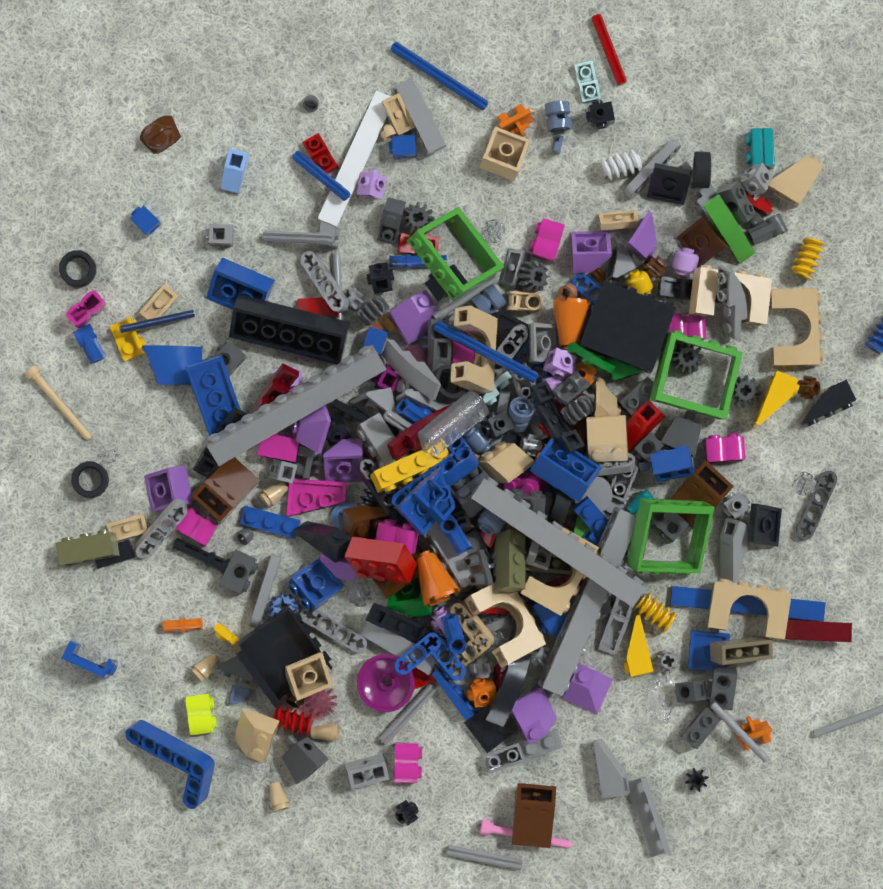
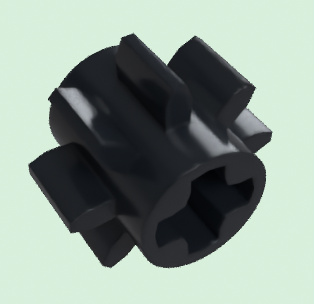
(700, 783)
(406, 812)

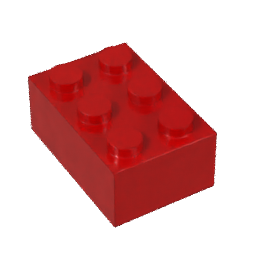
(380, 560)

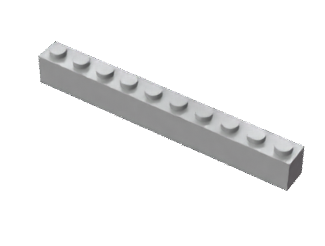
(295, 404)
(377, 436)
(558, 542)
(586, 607)

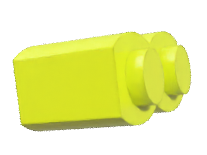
(200, 714)

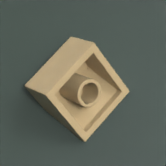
(504, 154)
(604, 402)
(607, 438)
(505, 462)
(308, 676)
(255, 734)

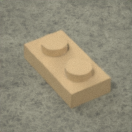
(398, 114)
(618, 220)
(159, 303)
(128, 527)

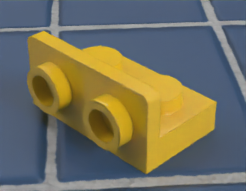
(128, 342)

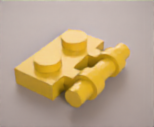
(225, 634)

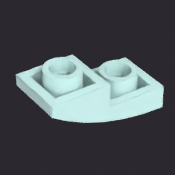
(587, 81)
(501, 382)

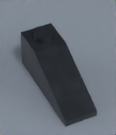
(325, 538)

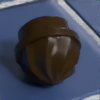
(292, 701)

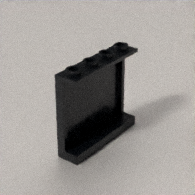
(628, 326)
(273, 647)

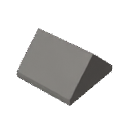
(541, 341)
(374, 402)

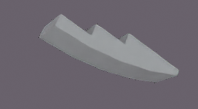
(421, 116)
(412, 371)
(615, 626)
(396, 645)

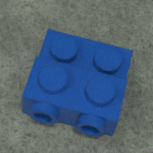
(315, 585)

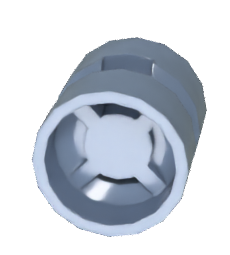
(555, 110)
(489, 300)
(521, 412)

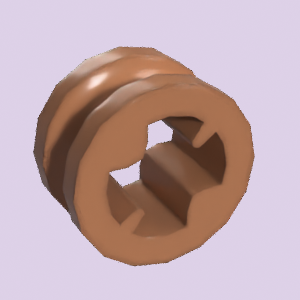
(568, 287)

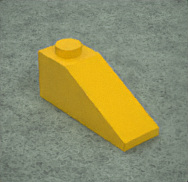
(637, 654)

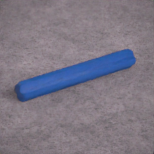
(321, 175)

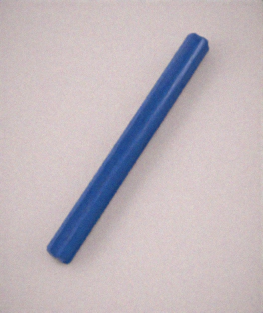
(439, 75)
(486, 351)

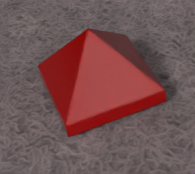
(487, 539)

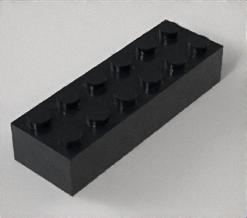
(289, 329)

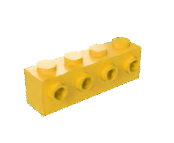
(404, 470)

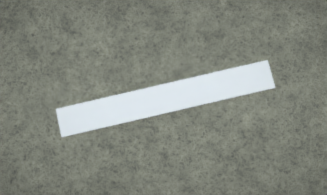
(356, 158)

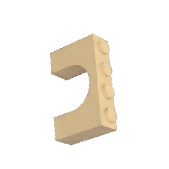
(756, 291)
(806, 303)
(482, 328)
(556, 597)
(775, 602)
(527, 635)

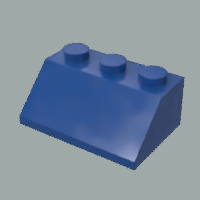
(233, 279)
(565, 471)

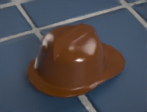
(160, 134)

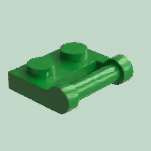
(590, 358)

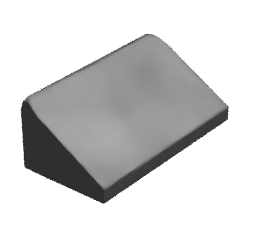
(514, 260)

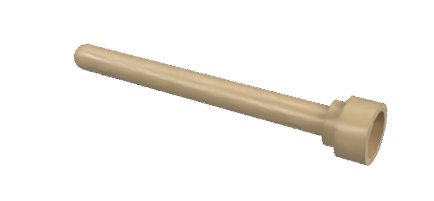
(35, 375)

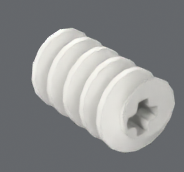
(621, 164)

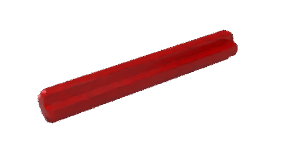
(609, 49)

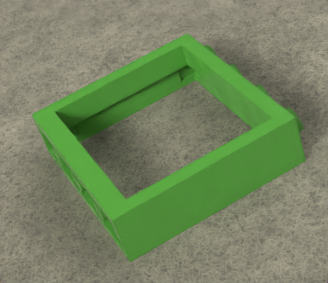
(473, 242)
(663, 367)
(698, 542)

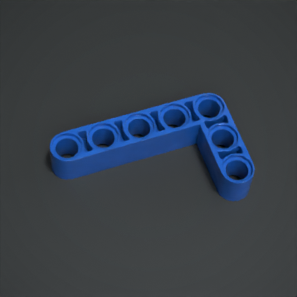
(456, 466)
(180, 755)

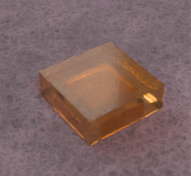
(390, 327)

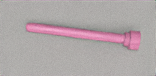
(489, 828)

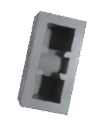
(366, 771)

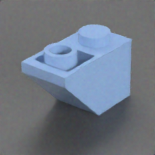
(234, 171)

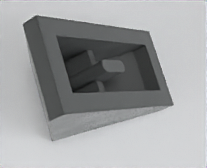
(619, 264)

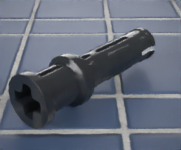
(210, 559)

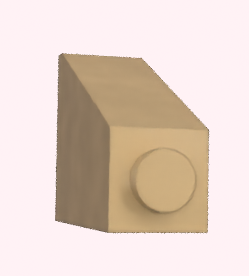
(796, 180)

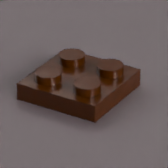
(704, 239)

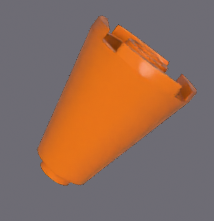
(570, 319)
(434, 579)

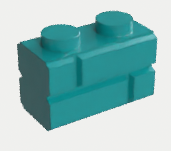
(761, 147)

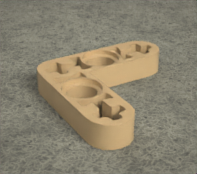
(475, 635)

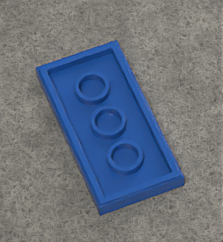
(212, 390)

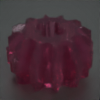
(321, 707)

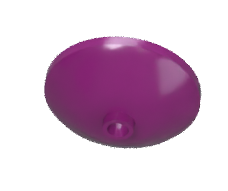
(372, 684)

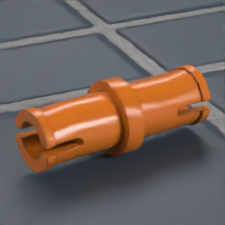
(183, 625)

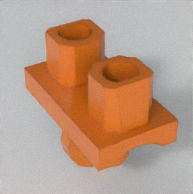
(518, 122)
(754, 730)

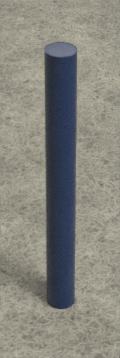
(156, 321)

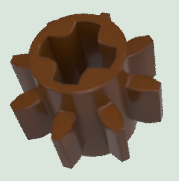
(654, 267)
(808, 387)

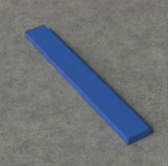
(746, 604)

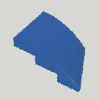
(170, 361)
(428, 502)

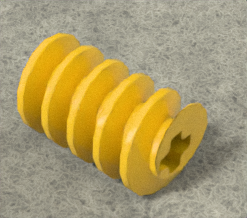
(807, 258)
(656, 612)

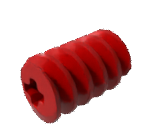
(293, 720)

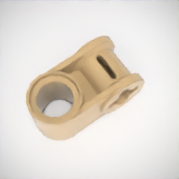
(522, 301)

